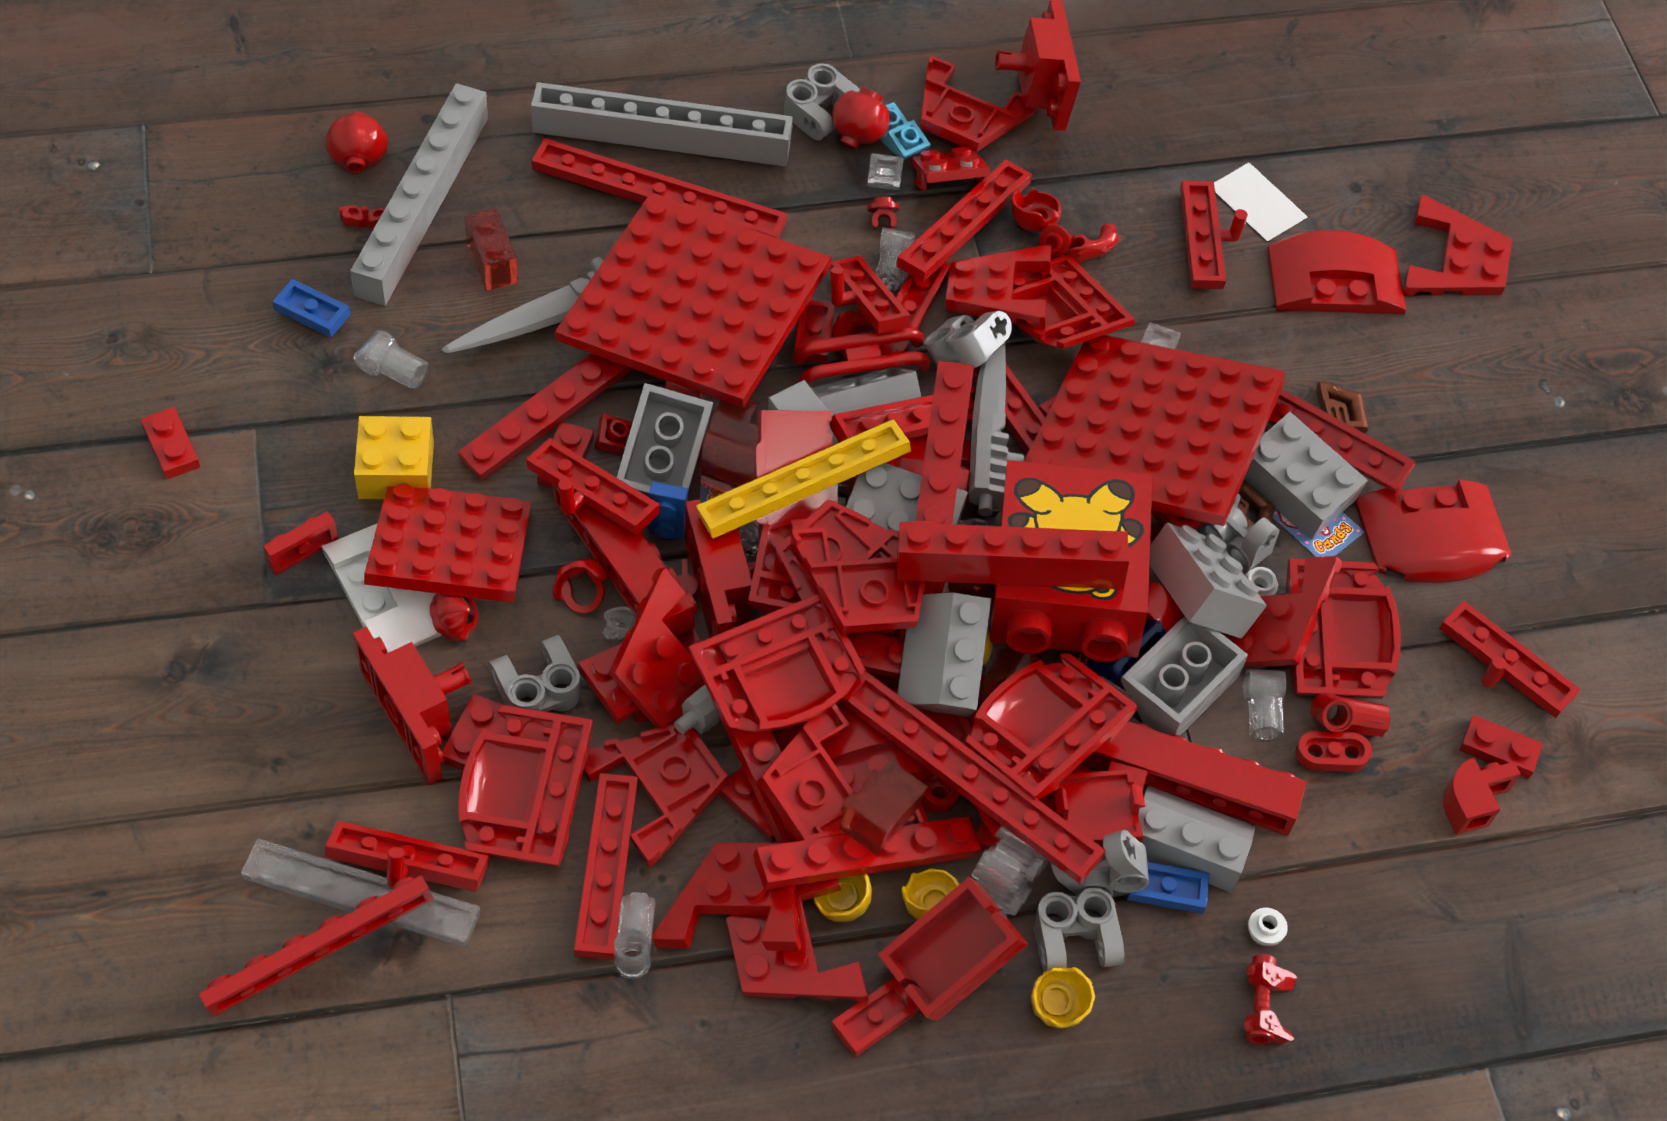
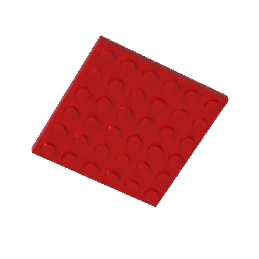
(694, 300)
(1162, 415)

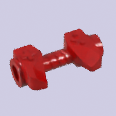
(1263, 1025)

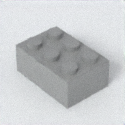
(664, 439)
(1303, 476)
(892, 496)
(1205, 580)

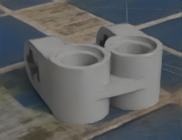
(810, 95)
(968, 340)
(1244, 543)
(541, 688)
(1120, 870)
(1076, 921)

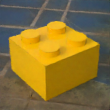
(392, 454)

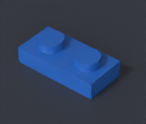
(311, 308)
(671, 520)
(1174, 888)

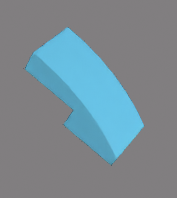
(902, 136)

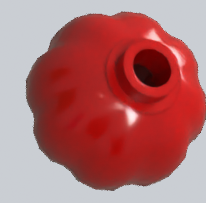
(860, 117)
(356, 142)

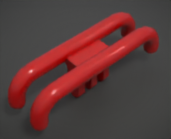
(861, 354)

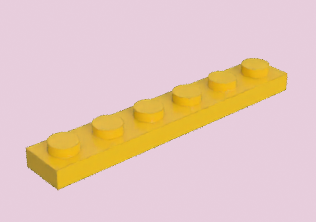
(803, 478)

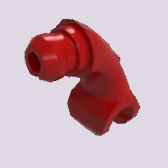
(1085, 249)

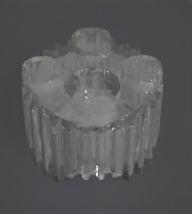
(1007, 871)

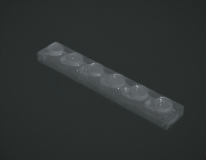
(347, 886)

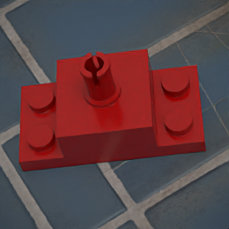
(1046, 65)
(721, 573)
(411, 697)

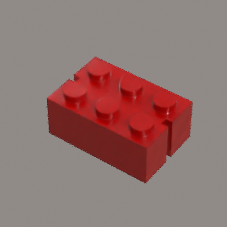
(952, 949)

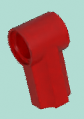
(1351, 715)

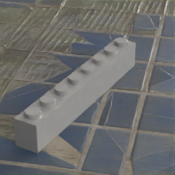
(661, 124)
(419, 195)

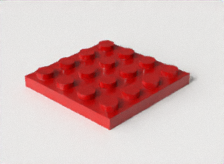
(449, 543)

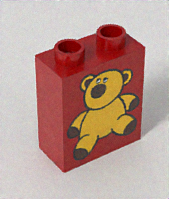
(1085, 620)

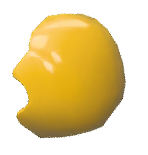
(926, 890)
(849, 902)
(1062, 997)

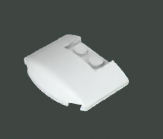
(388, 613)

